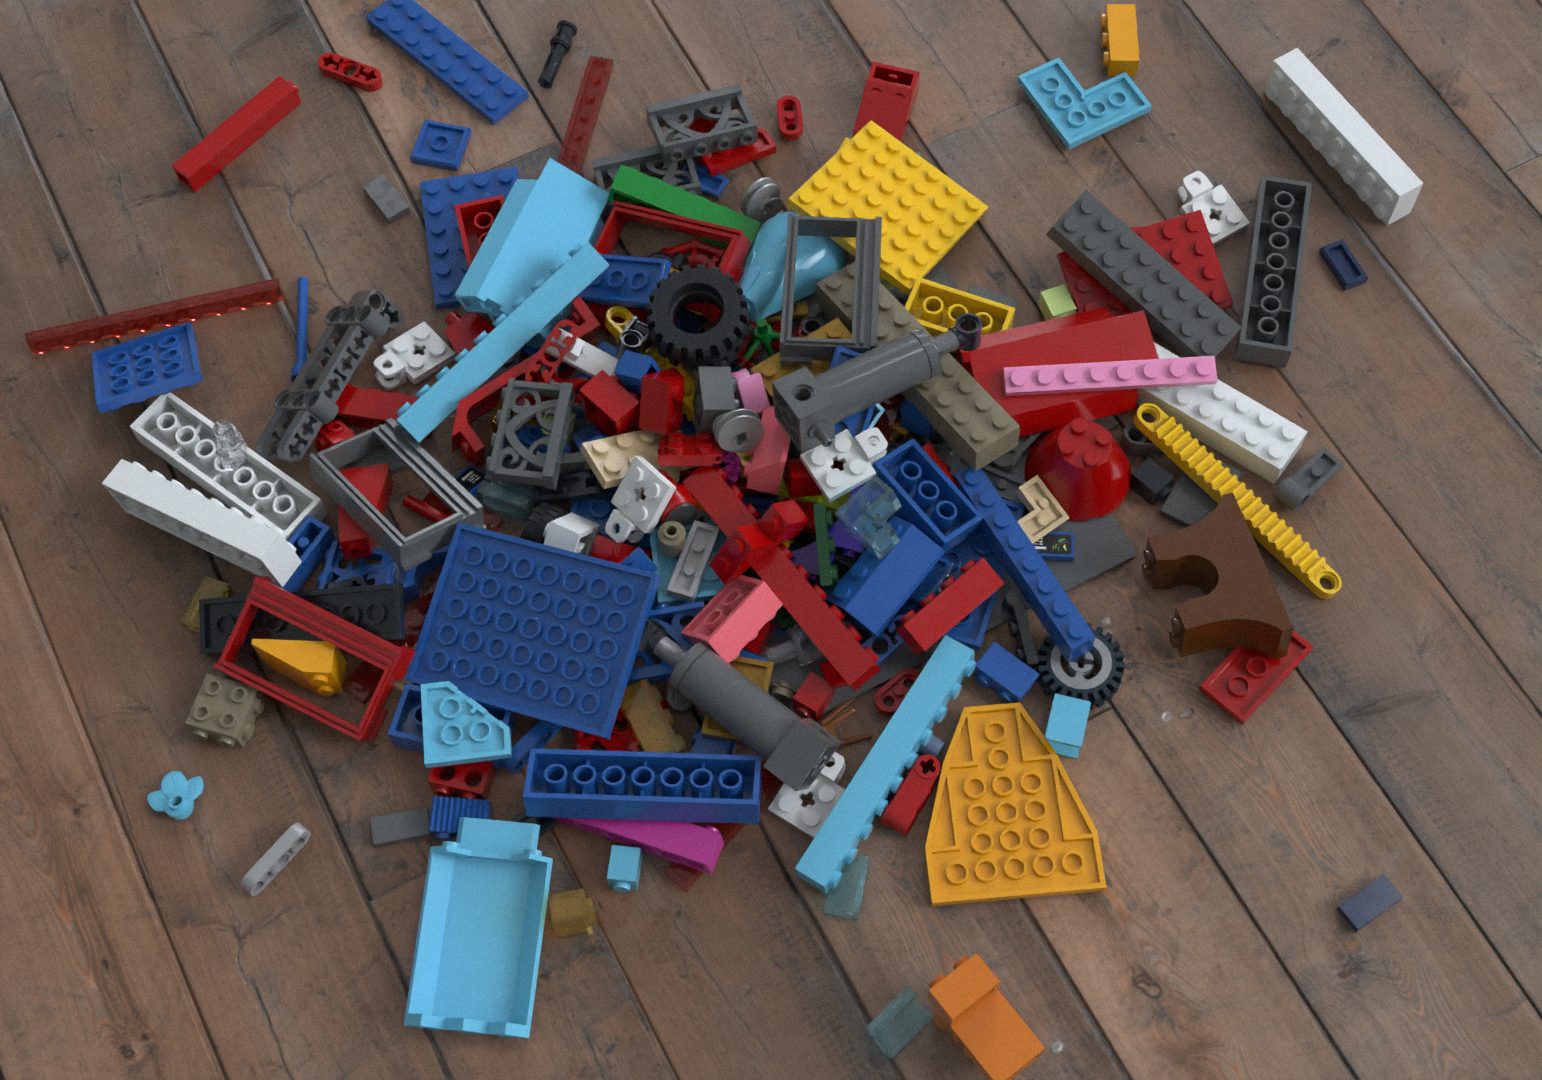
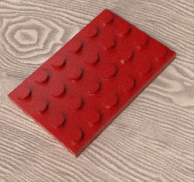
(1181, 242)

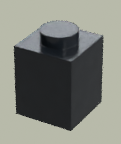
(1151, 482)

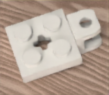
(1211, 201)
(402, 362)
(858, 458)
(632, 511)
(825, 795)

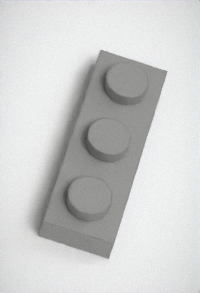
(693, 561)

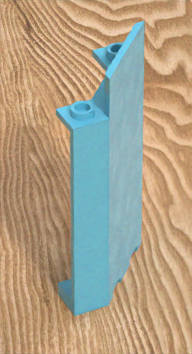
(528, 238)
(480, 931)

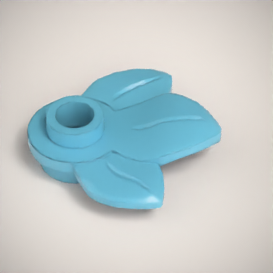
(176, 795)

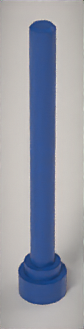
(302, 313)

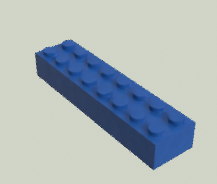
(643, 786)

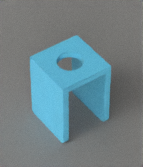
(1067, 725)

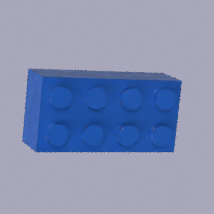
(928, 496)
(407, 725)

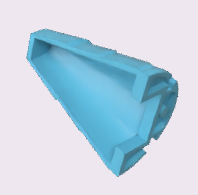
(765, 266)

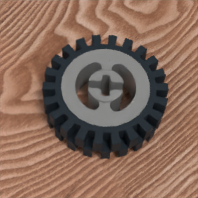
(1076, 680)

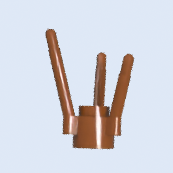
(828, 724)

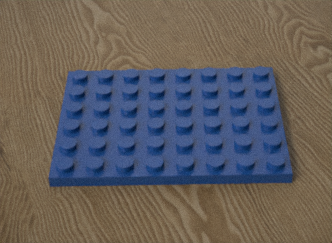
(534, 629)

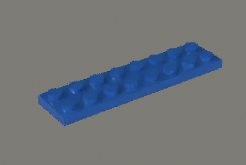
(448, 58)

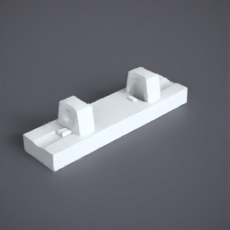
(590, 360)

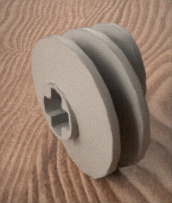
(762, 200)
(738, 430)

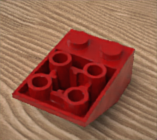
(888, 98)

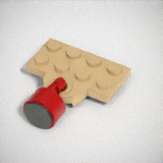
(613, 455)

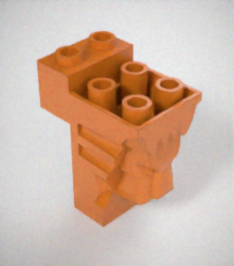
(983, 1020)

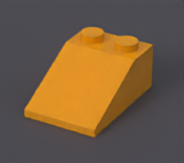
(309, 663)

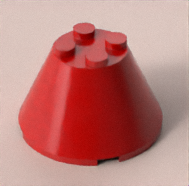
(1081, 469)

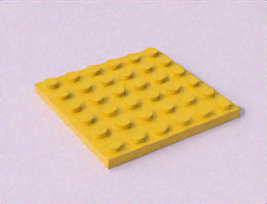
(884, 178)

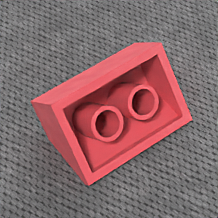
(768, 455)
(733, 617)

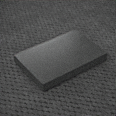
(1189, 502)

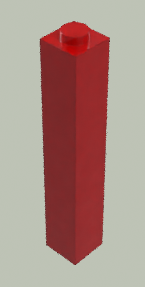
(237, 133)

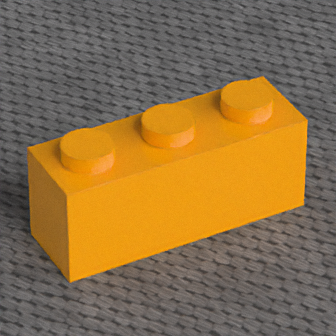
(1120, 39)

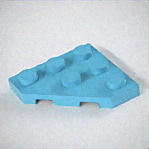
(459, 728)

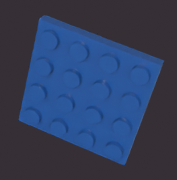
(146, 367)

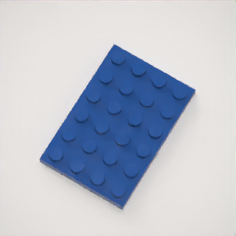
(442, 228)

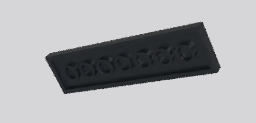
(370, 607)

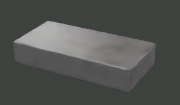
(386, 199)

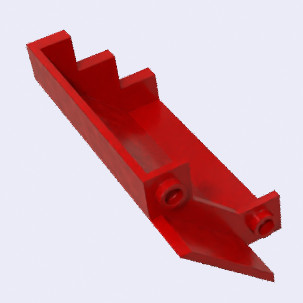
(1063, 340)

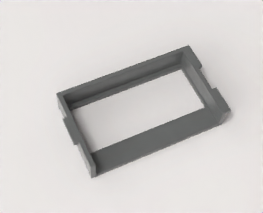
(866, 287)
(419, 546)

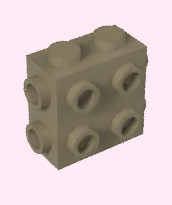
(225, 711)

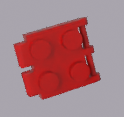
(688, 450)

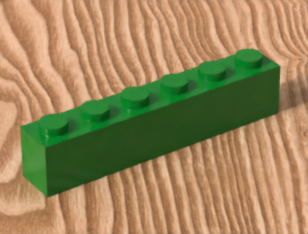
(652, 193)

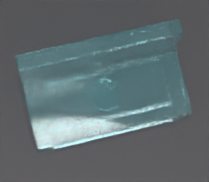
(847, 896)
(898, 1023)

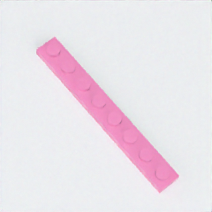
(1109, 375)

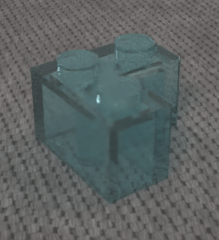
(867, 516)

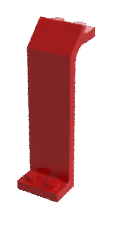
(487, 397)

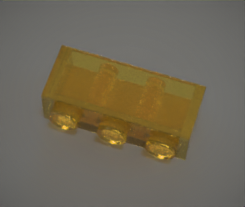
(648, 719)

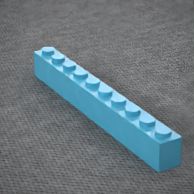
(502, 342)
(885, 764)

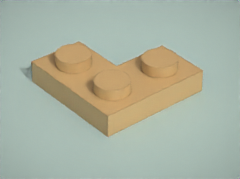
(1044, 509)

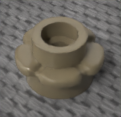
(782, 691)

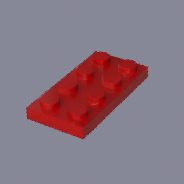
(1251, 677)

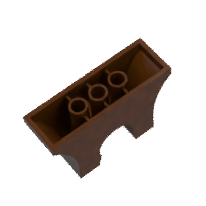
(1226, 563)

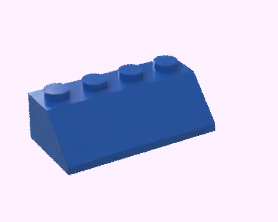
(878, 588)

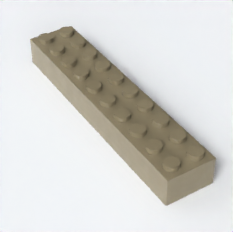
(952, 399)

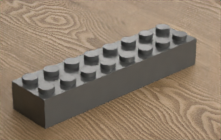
(1273, 272)
(1142, 279)

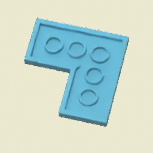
(1080, 113)

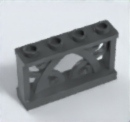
(712, 105)
(645, 160)
(507, 425)

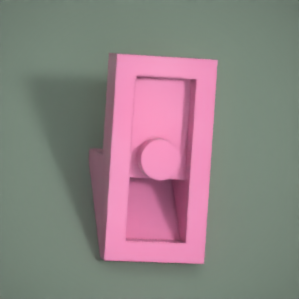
(750, 391)

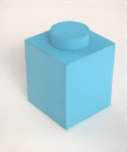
(624, 868)

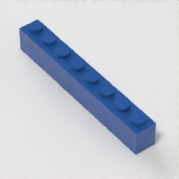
(1026, 567)

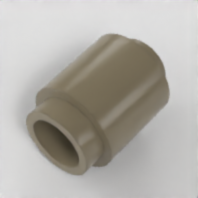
(672, 538)

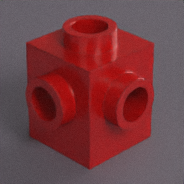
(332, 434)

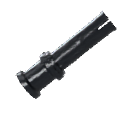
(560, 46)

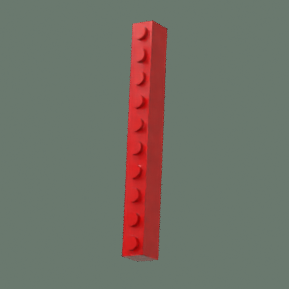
(787, 580)

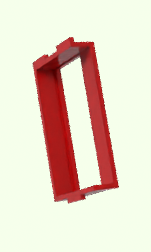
(731, 261)
(331, 628)

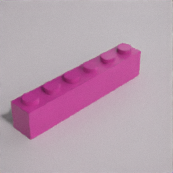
(670, 840)

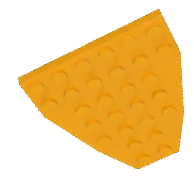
(1007, 816)

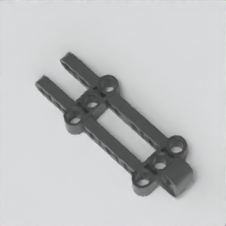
(363, 319)

